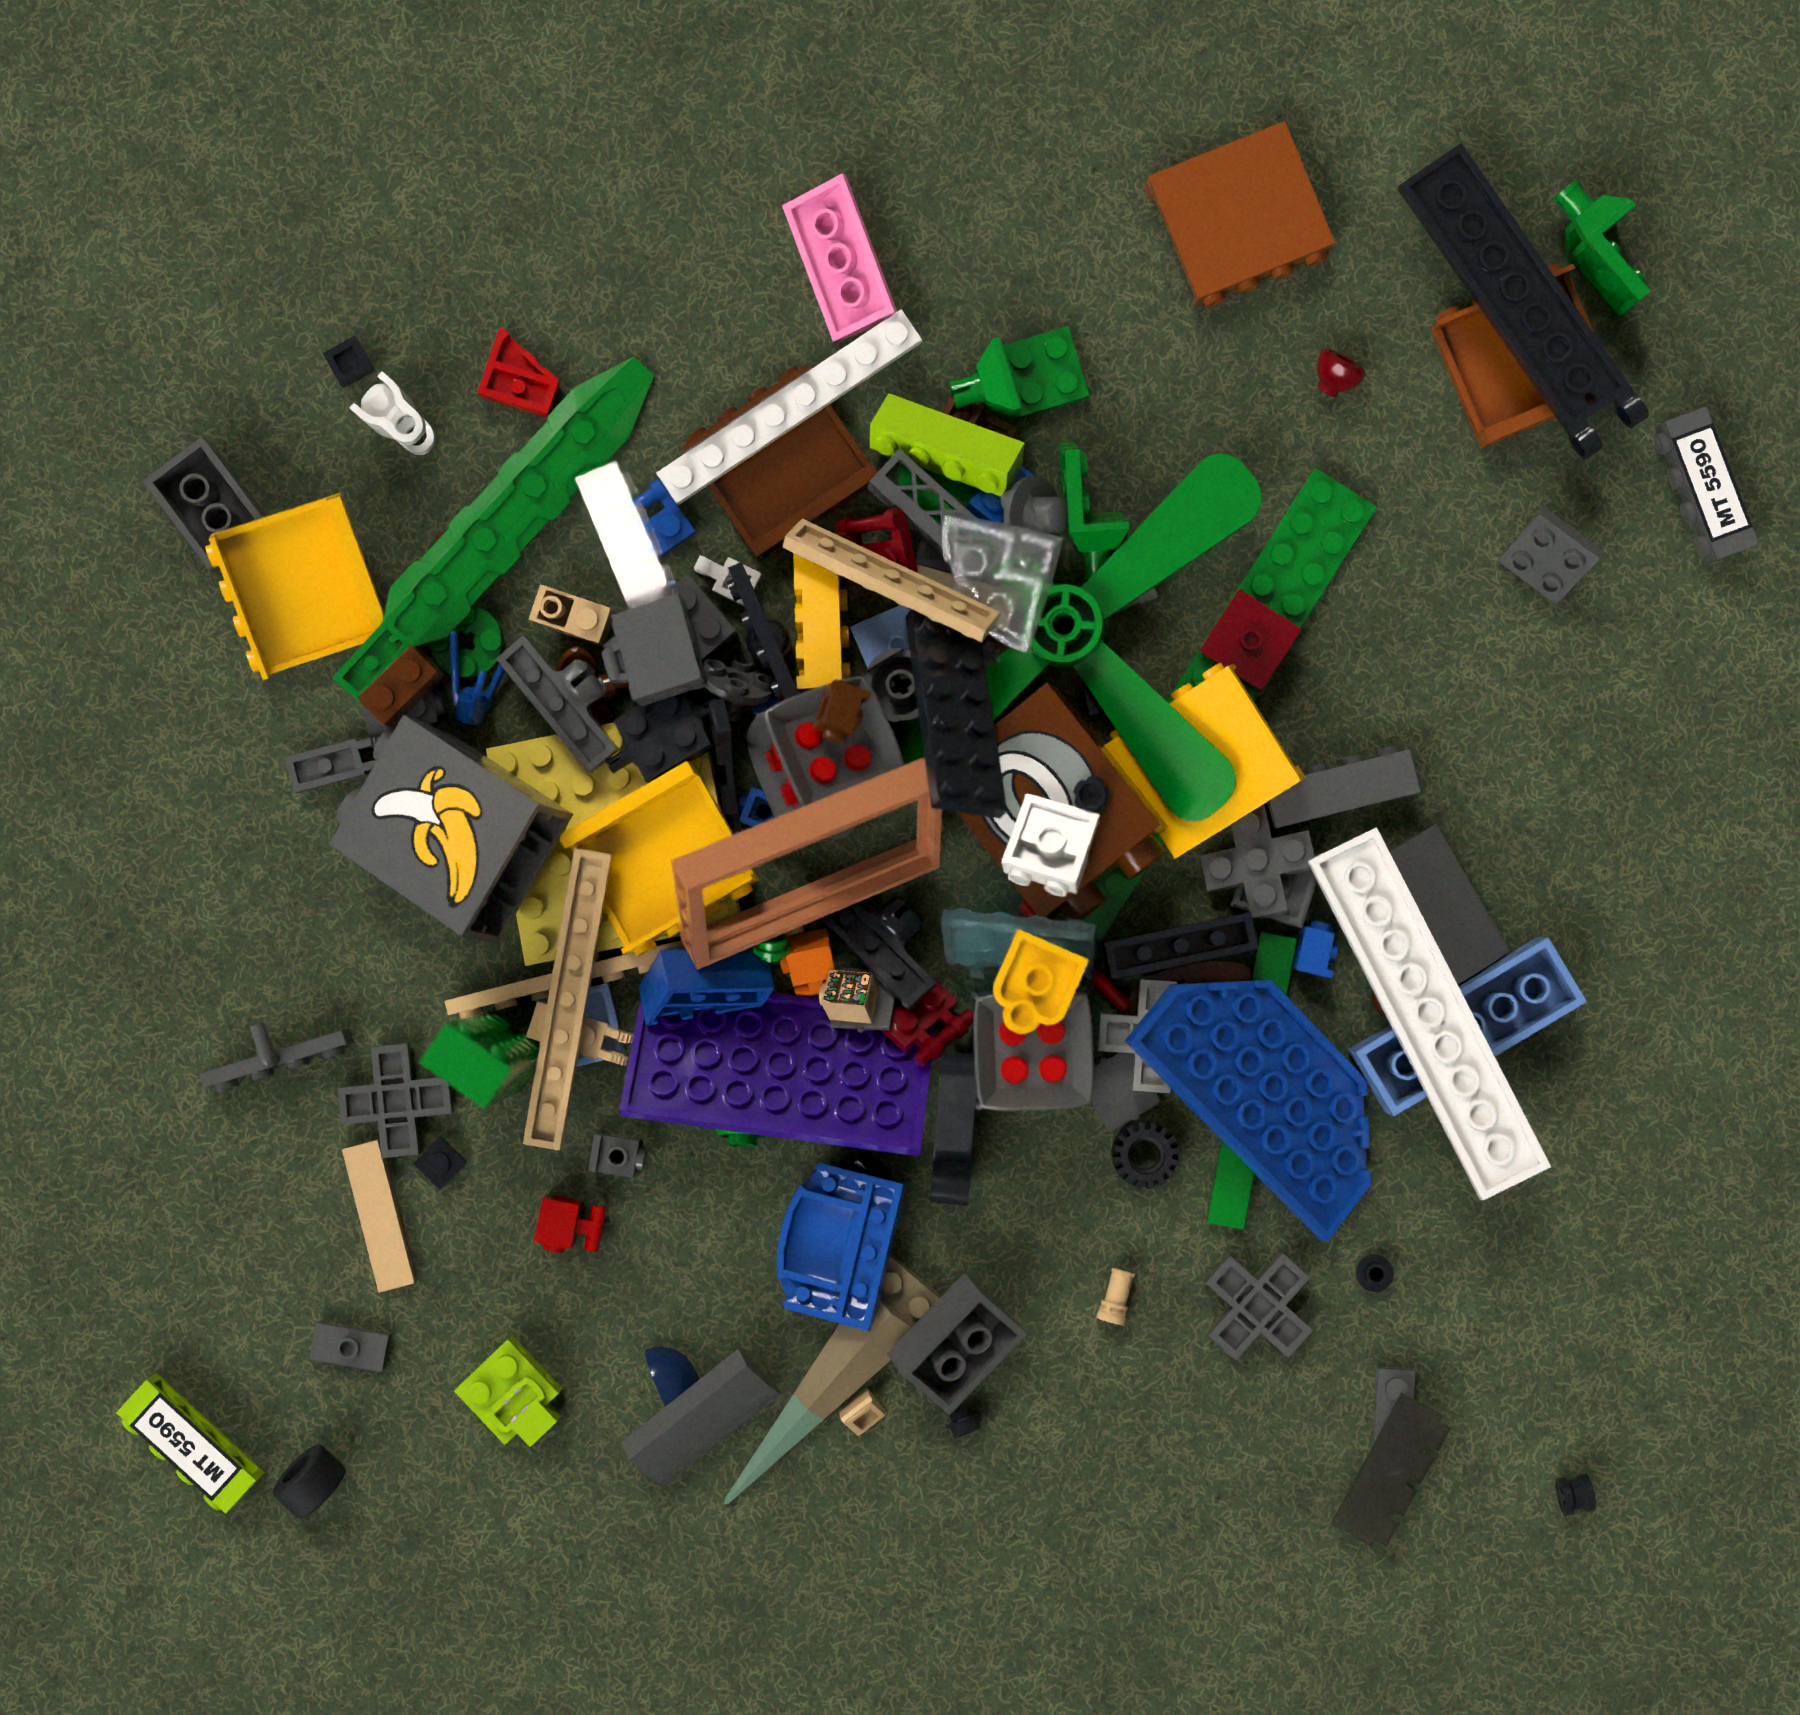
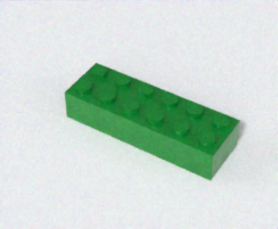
(482, 1058)

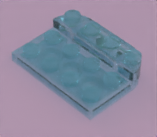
(984, 938)

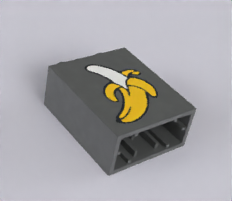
(449, 829)

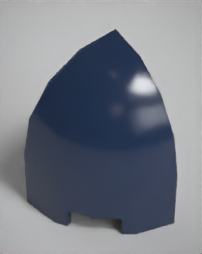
(670, 1372)

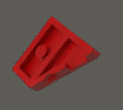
(517, 378)

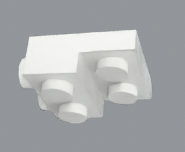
(1050, 845)

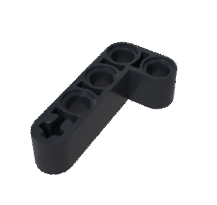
(953, 1129)

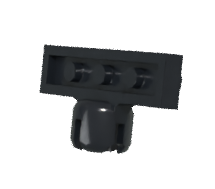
(766, 638)
(879, 945)

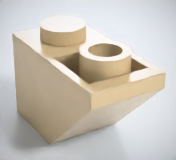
(572, 615)

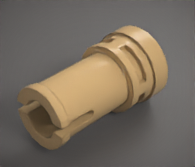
(1114, 1306)

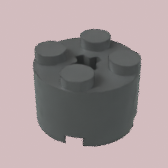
(883, 675)

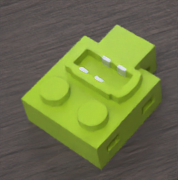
(512, 1394)

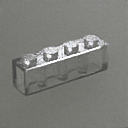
(623, 535)

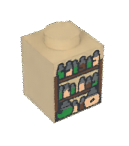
(849, 996)

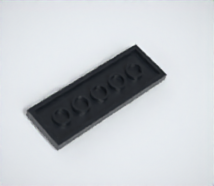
(955, 719)

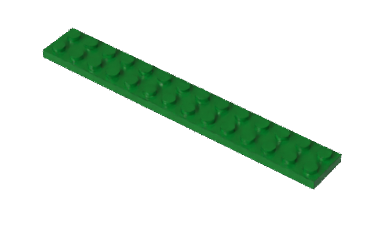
(1288, 580)

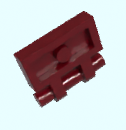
(914, 1025)

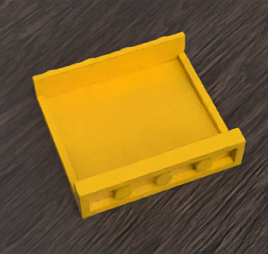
(297, 584)
(1234, 726)
(644, 835)

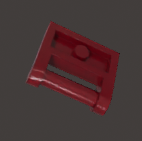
(897, 549)

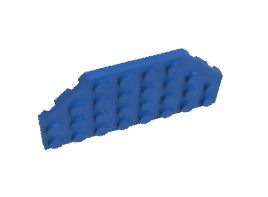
(1266, 1091)

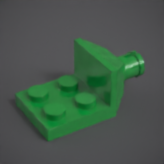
(1594, 255)
(1024, 376)
(1095, 532)

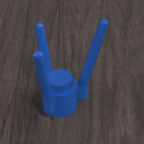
(472, 701)

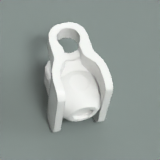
(394, 415)

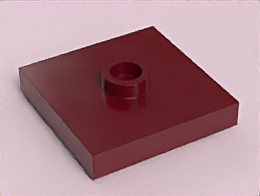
(1251, 639)

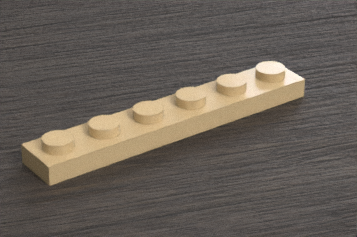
(891, 580)

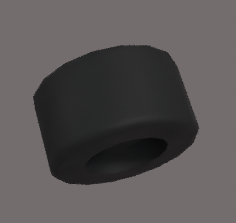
(309, 1481)

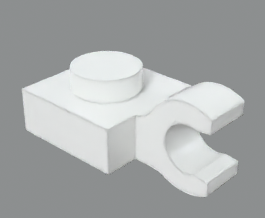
(721, 575)

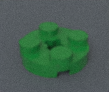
(487, 645)

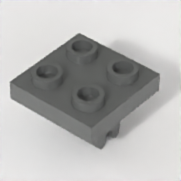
(1550, 555)

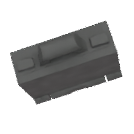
(656, 651)

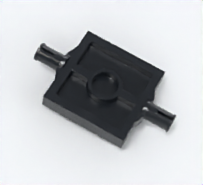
(662, 736)

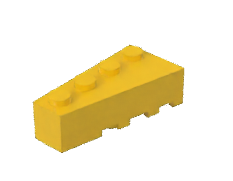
(819, 625)

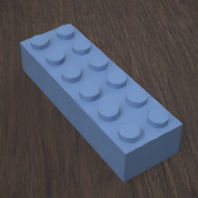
(1508, 1004)

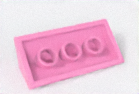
(839, 258)

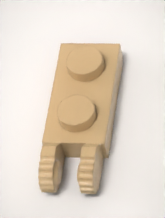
(592, 1036)

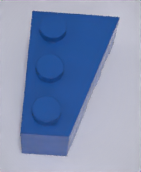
(728, 984)

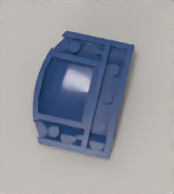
(838, 1245)

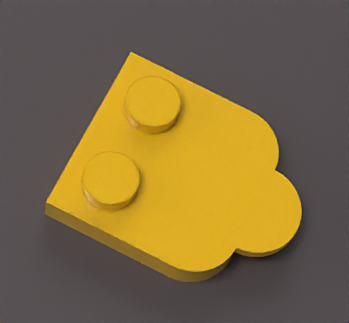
(1036, 982)

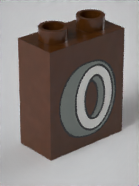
(1045, 754)

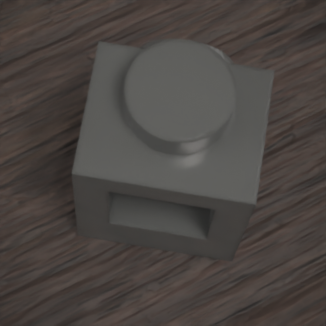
(601, 1152)

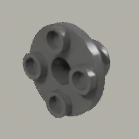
(1035, 506)
(738, 684)

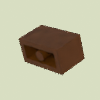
(401, 686)

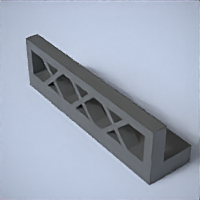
(917, 518)

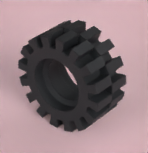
(1157, 1173)

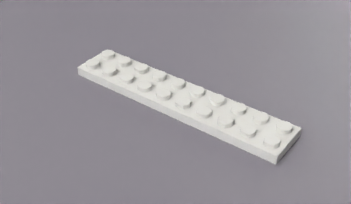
(1429, 1014)

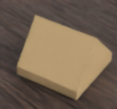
(861, 1412)

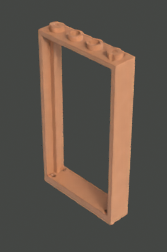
(790, 833)

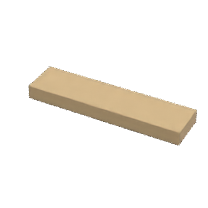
(379, 1216)

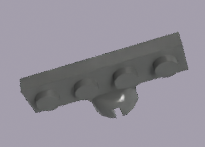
(562, 700)

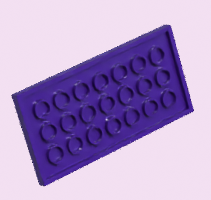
(778, 1076)

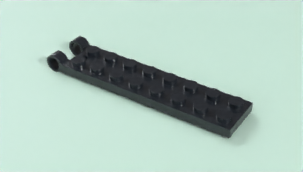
(1520, 297)

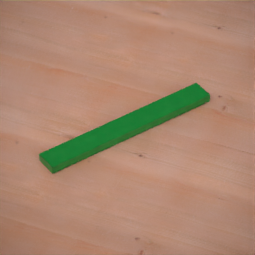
(1232, 1176)

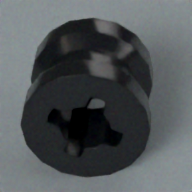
(1575, 1494)

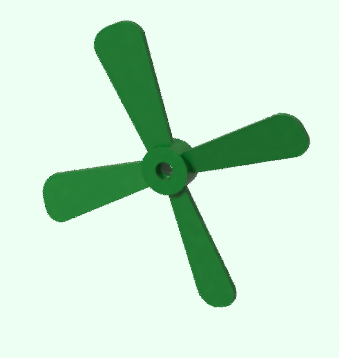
(1194, 518)

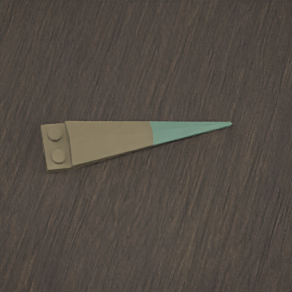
(843, 1367)

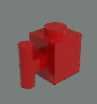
(562, 1221)

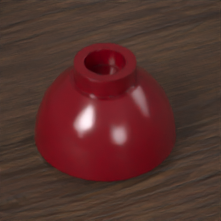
(1337, 372)

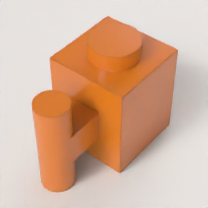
(808, 961)

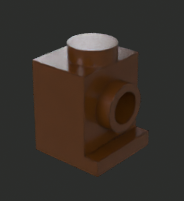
(840, 711)

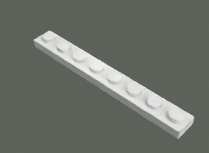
(789, 407)

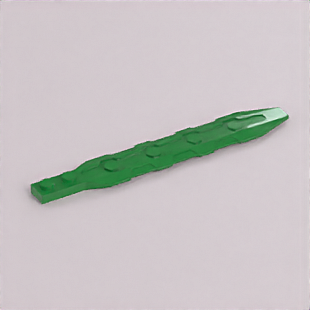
(502, 520)

